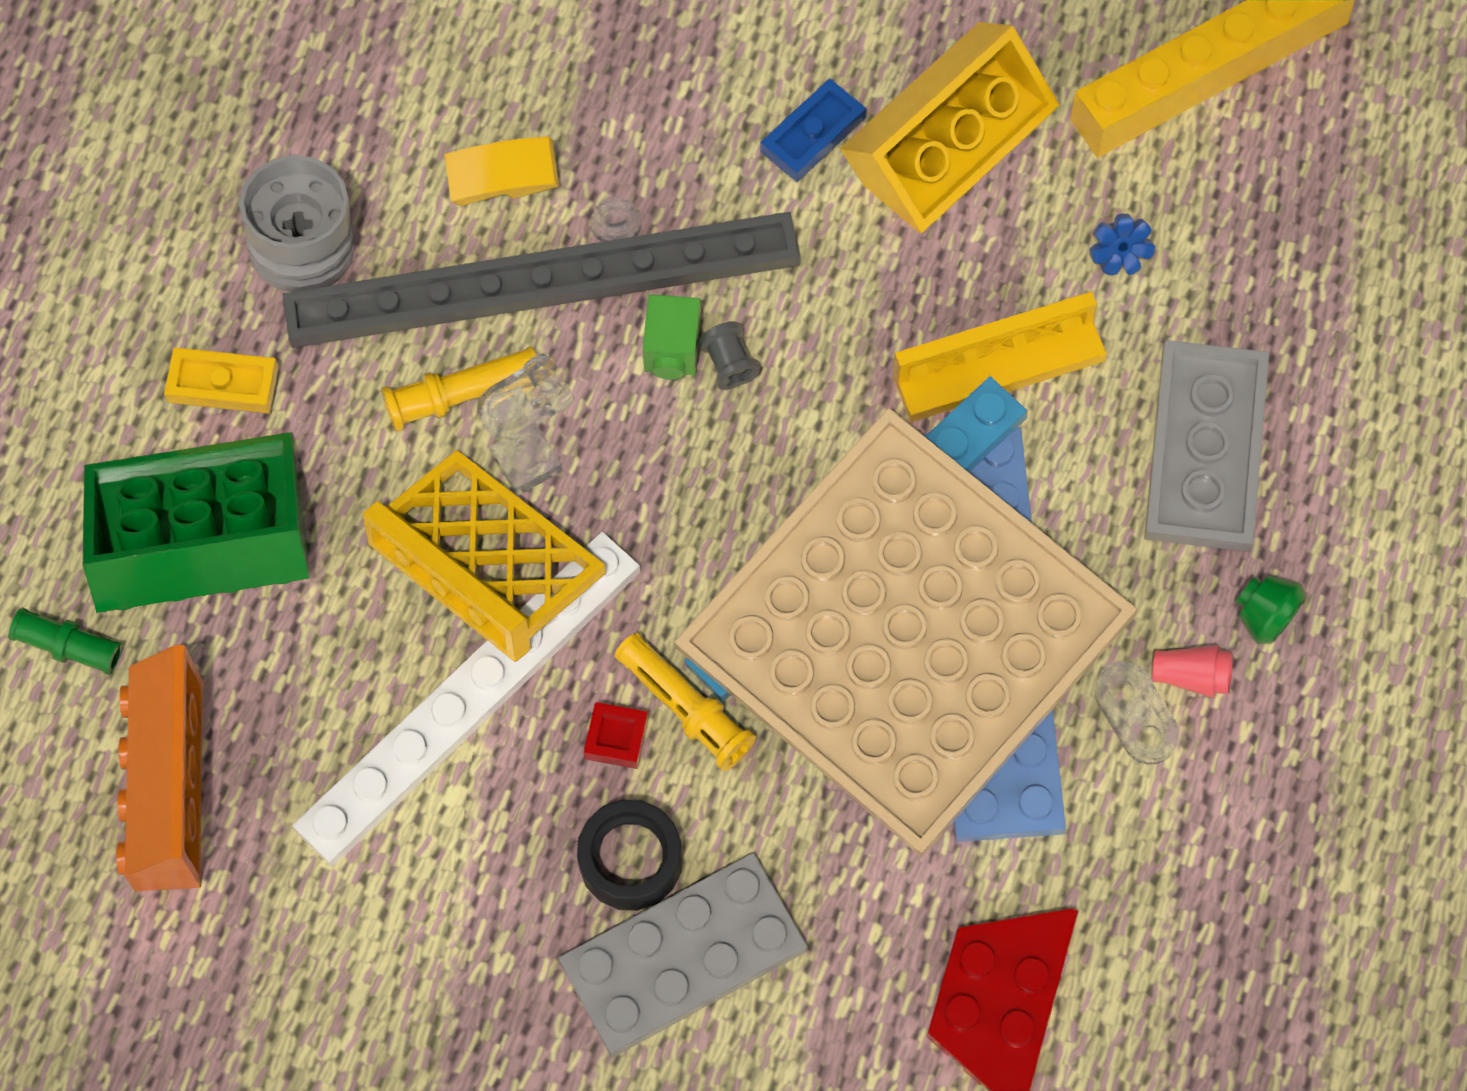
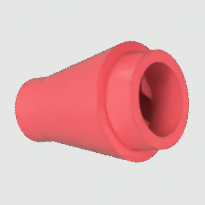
(1195, 669)

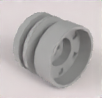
(292, 200)

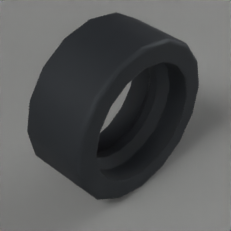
(629, 813)

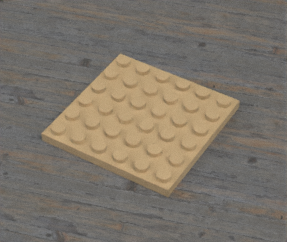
(905, 630)

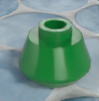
(1269, 606)

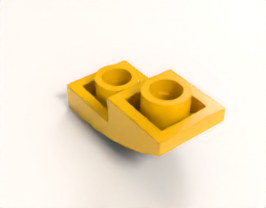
(501, 168)

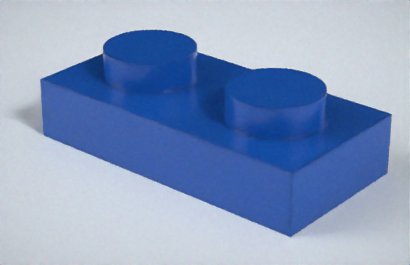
(813, 130)

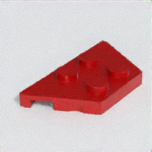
(1001, 996)

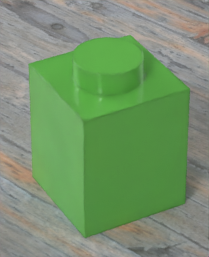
(671, 336)

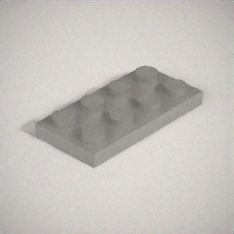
(1207, 446)
(682, 955)

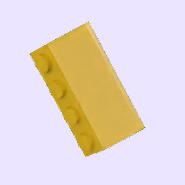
(951, 124)

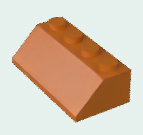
(162, 773)

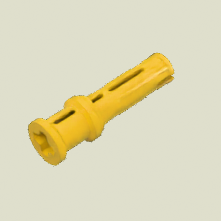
(436, 394)
(701, 716)

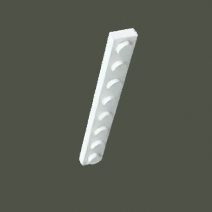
(452, 715)

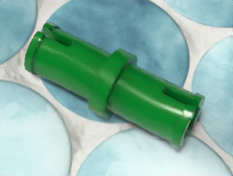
(65, 641)

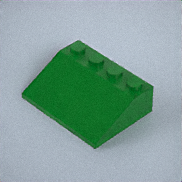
(193, 523)

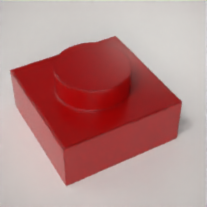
(616, 735)

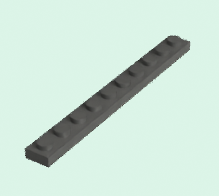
(540, 279)

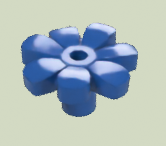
(1122, 245)

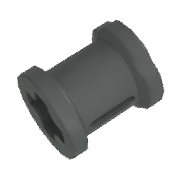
(729, 355)

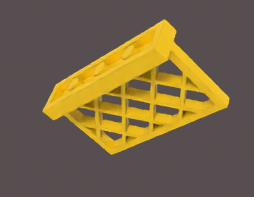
(445, 573)

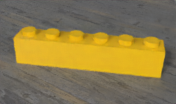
(1198, 66)

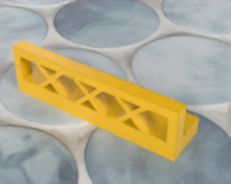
(1045, 345)

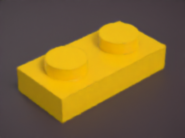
(221, 380)

